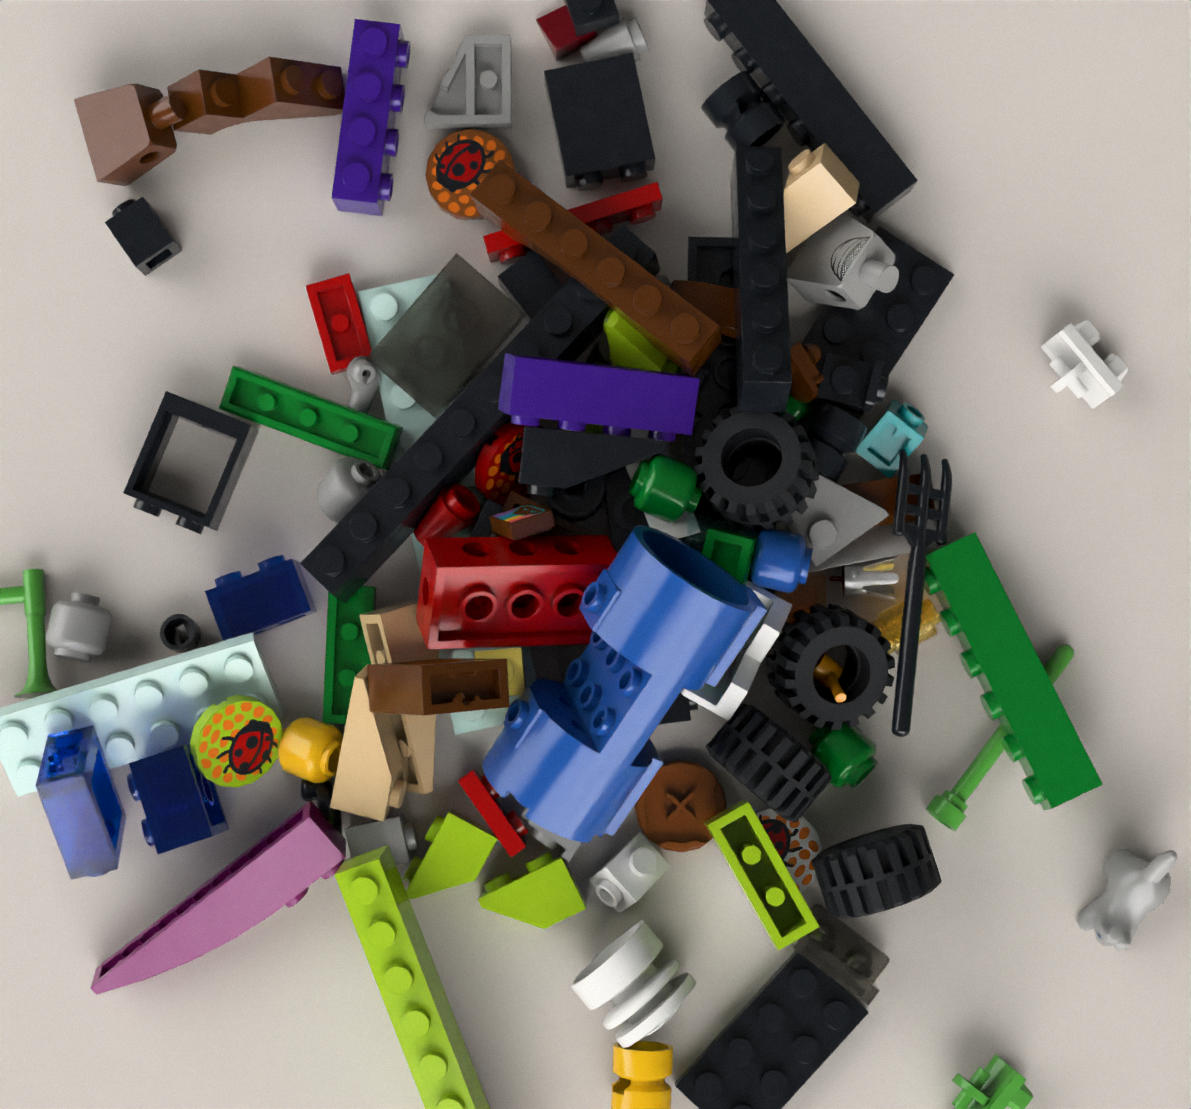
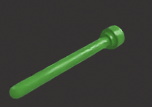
(951, 805)

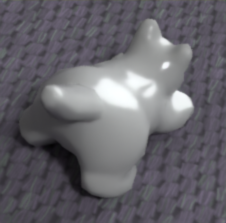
(1130, 893)

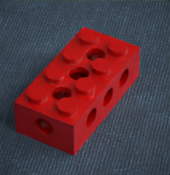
(508, 590)

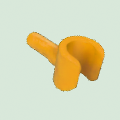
(827, 674)

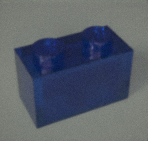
(260, 599)

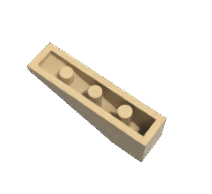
(396, 637)

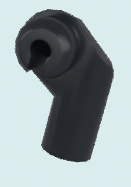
(322, 793)

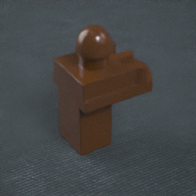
(804, 373)

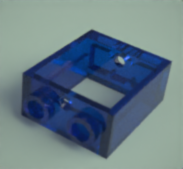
(81, 802)

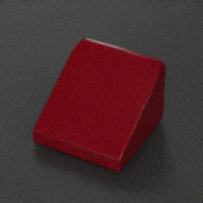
(560, 33)

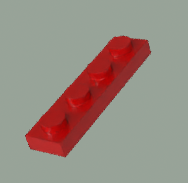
(633, 205)

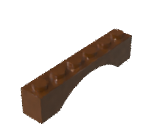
(625, 286)

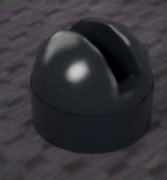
(172, 637)

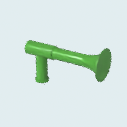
(33, 597)

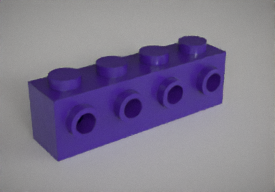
(368, 117)
(597, 395)

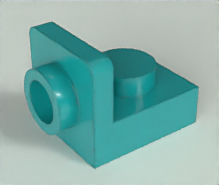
(895, 430)

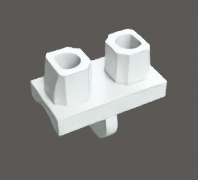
(1081, 366)

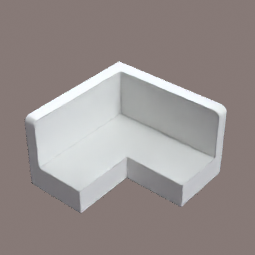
(736, 682)

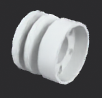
(633, 984)

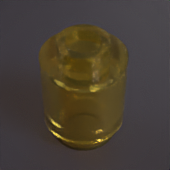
(890, 623)

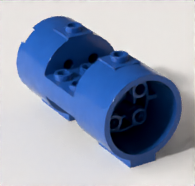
(584, 745)

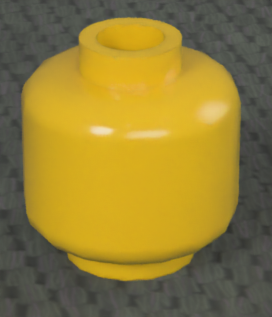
(310, 749)

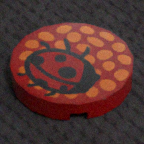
(499, 465)

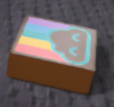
(522, 521)

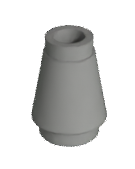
(616, 41)

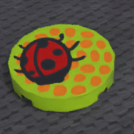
(236, 741)

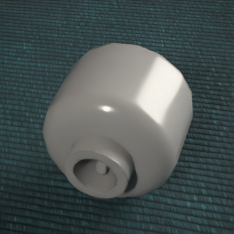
(345, 486)
(78, 628)

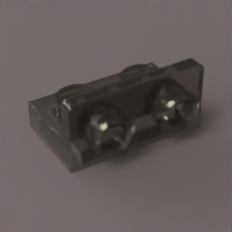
(843, 955)

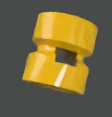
(642, 1076)

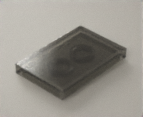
(446, 336)

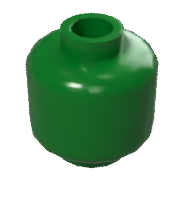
(665, 488)
(845, 753)

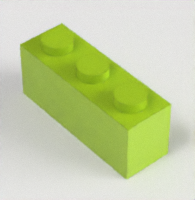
(761, 874)

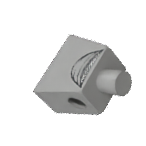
(843, 265)

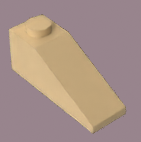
(368, 761)

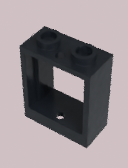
(153, 449)

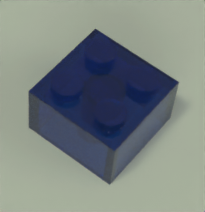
(176, 800)

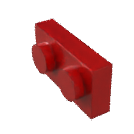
(339, 321)
(506, 826)

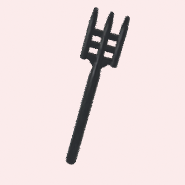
(919, 539)

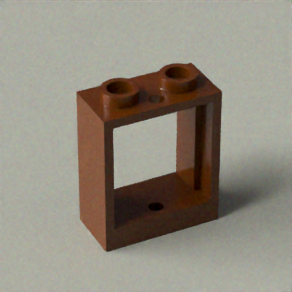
(438, 686)

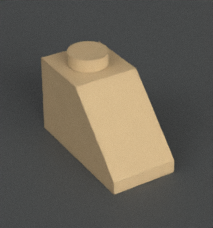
(816, 193)

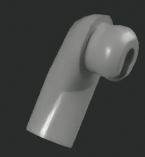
(364, 382)

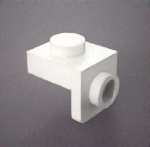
(629, 874)

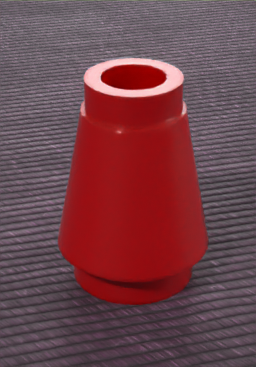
(449, 514)

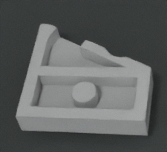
(476, 88)
(834, 519)

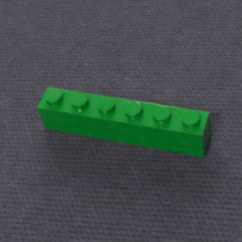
(1009, 673)

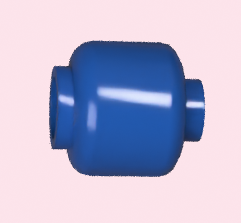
(780, 560)

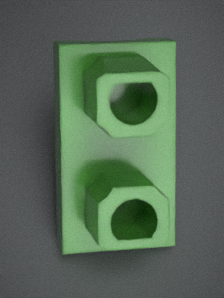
(992, 1088)

